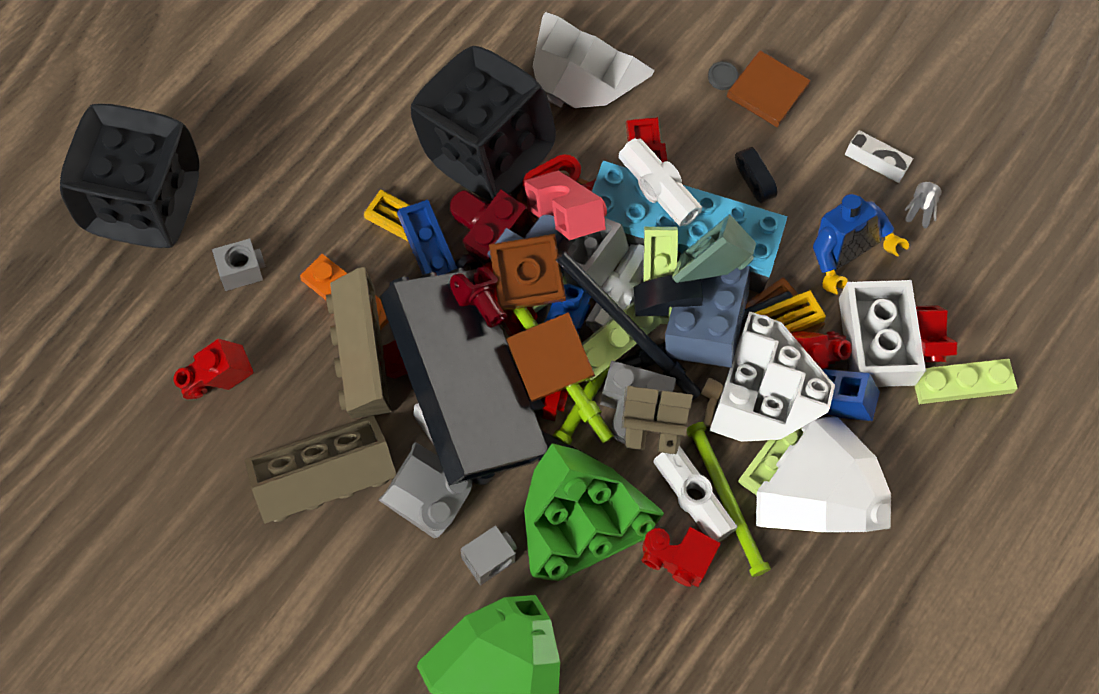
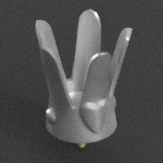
(926, 197)

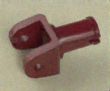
(479, 294)

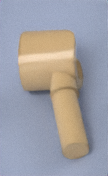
(713, 391)

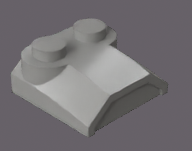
(423, 494)

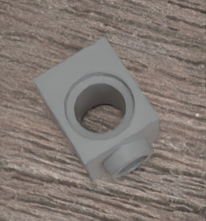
(229, 255)
(489, 554)

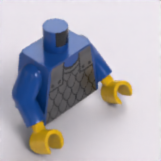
(850, 232)

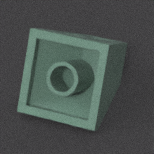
(716, 253)

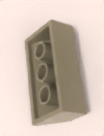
(359, 345)
(320, 469)

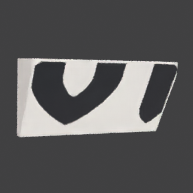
(878, 156)

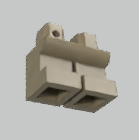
(669, 420)

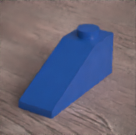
(853, 395)

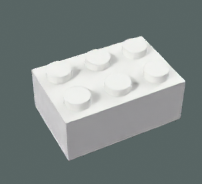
(883, 331)

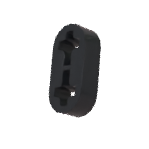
(756, 174)

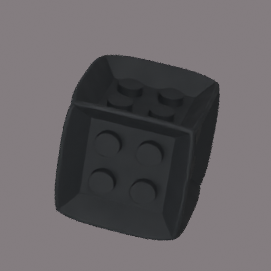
(484, 122)
(130, 175)

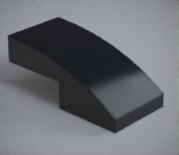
(659, 294)

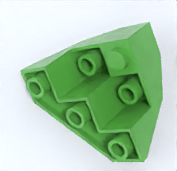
(581, 513)
(496, 651)

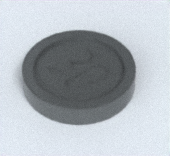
(722, 75)

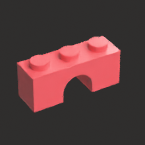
(574, 207)

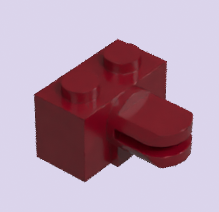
(487, 220)

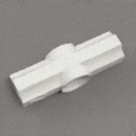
(660, 182)
(620, 285)
(706, 512)

